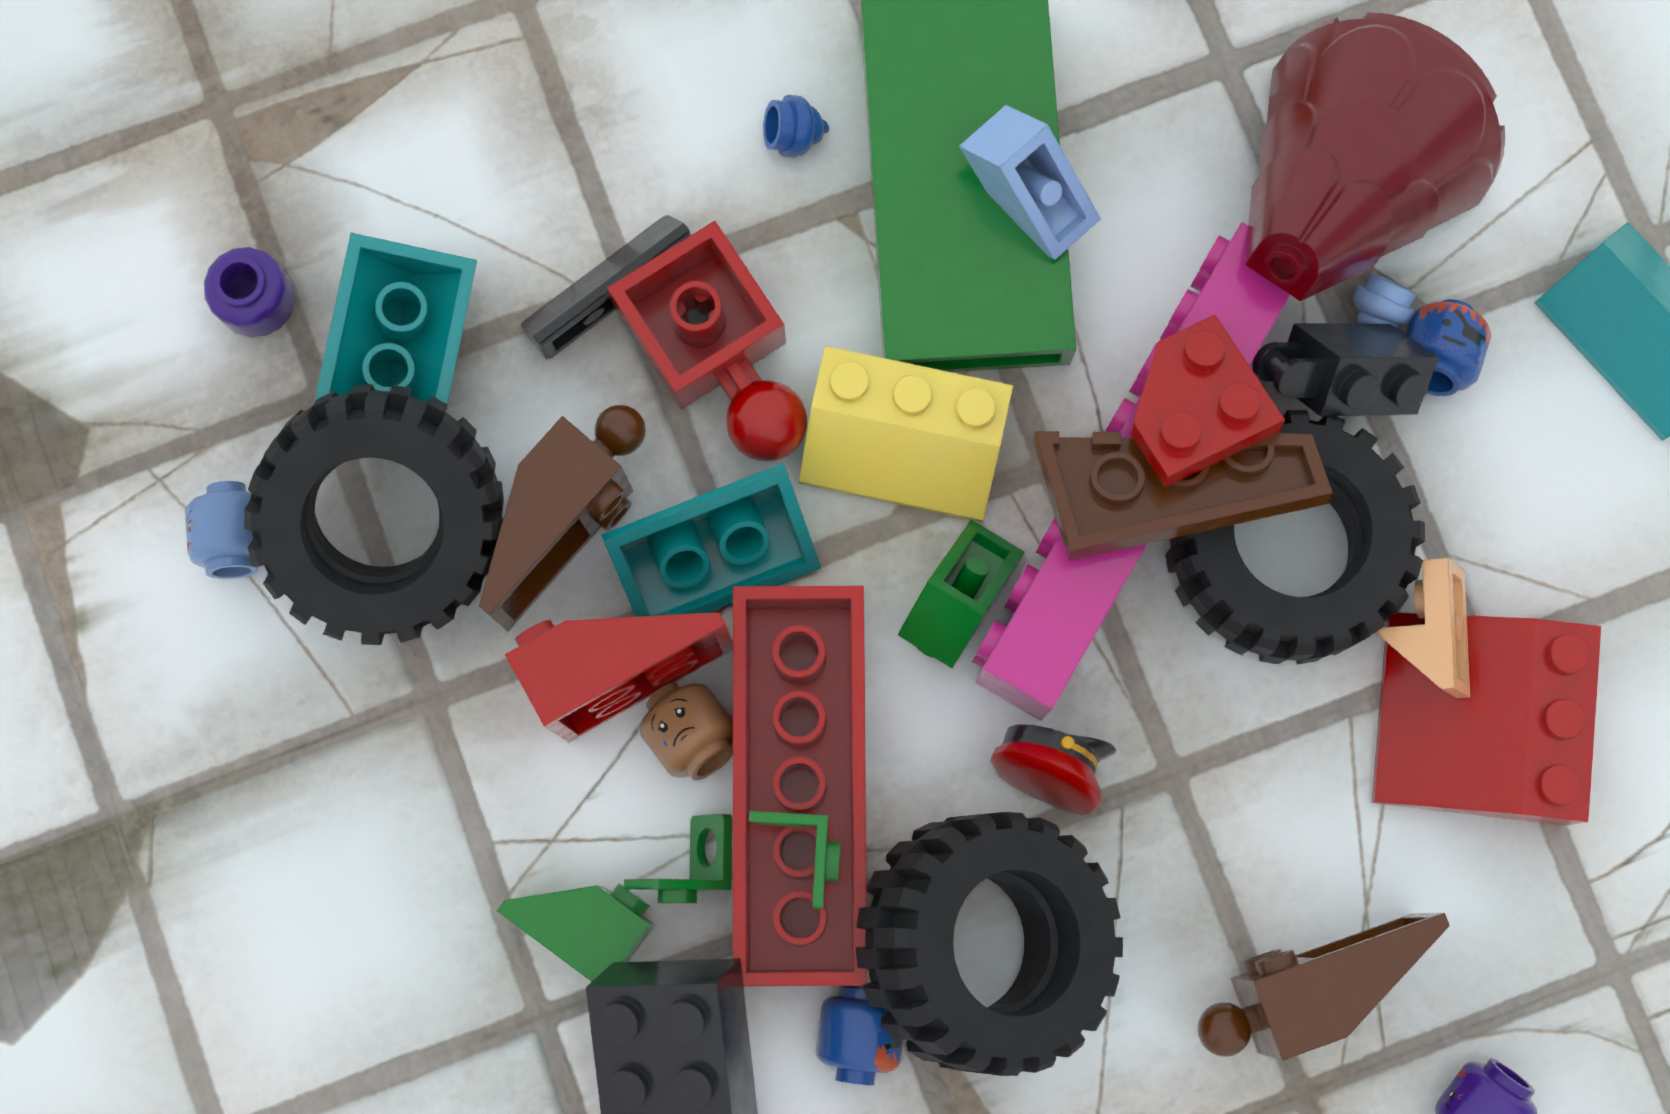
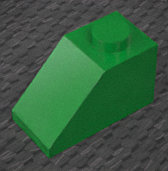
(960, 593)
(583, 925)

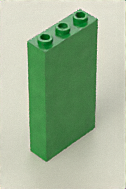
(952, 266)

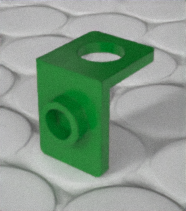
(827, 852)
(702, 875)

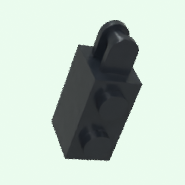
(1348, 369)

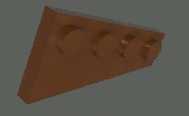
(1114, 500)

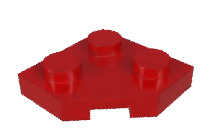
(1200, 403)

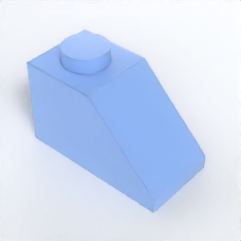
(1031, 179)

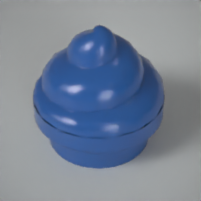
(792, 126)

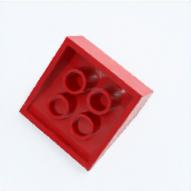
(601, 667)
(1512, 746)

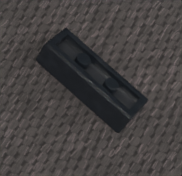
(588, 298)

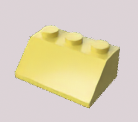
(904, 434)

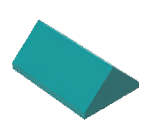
(396, 319)
(1619, 320)
(705, 546)

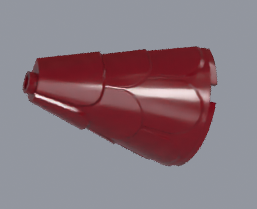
(1367, 149)

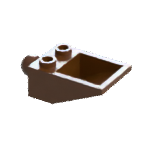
(557, 505)
(1319, 994)

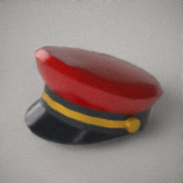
(1052, 766)

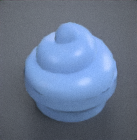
(1383, 302)

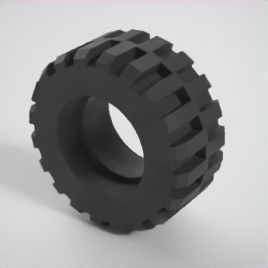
(357, 594)
(1357, 605)
(1064, 960)

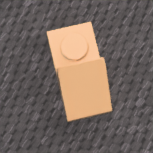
(1442, 643)

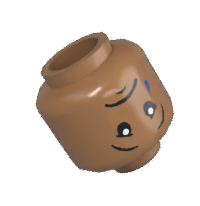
(688, 730)

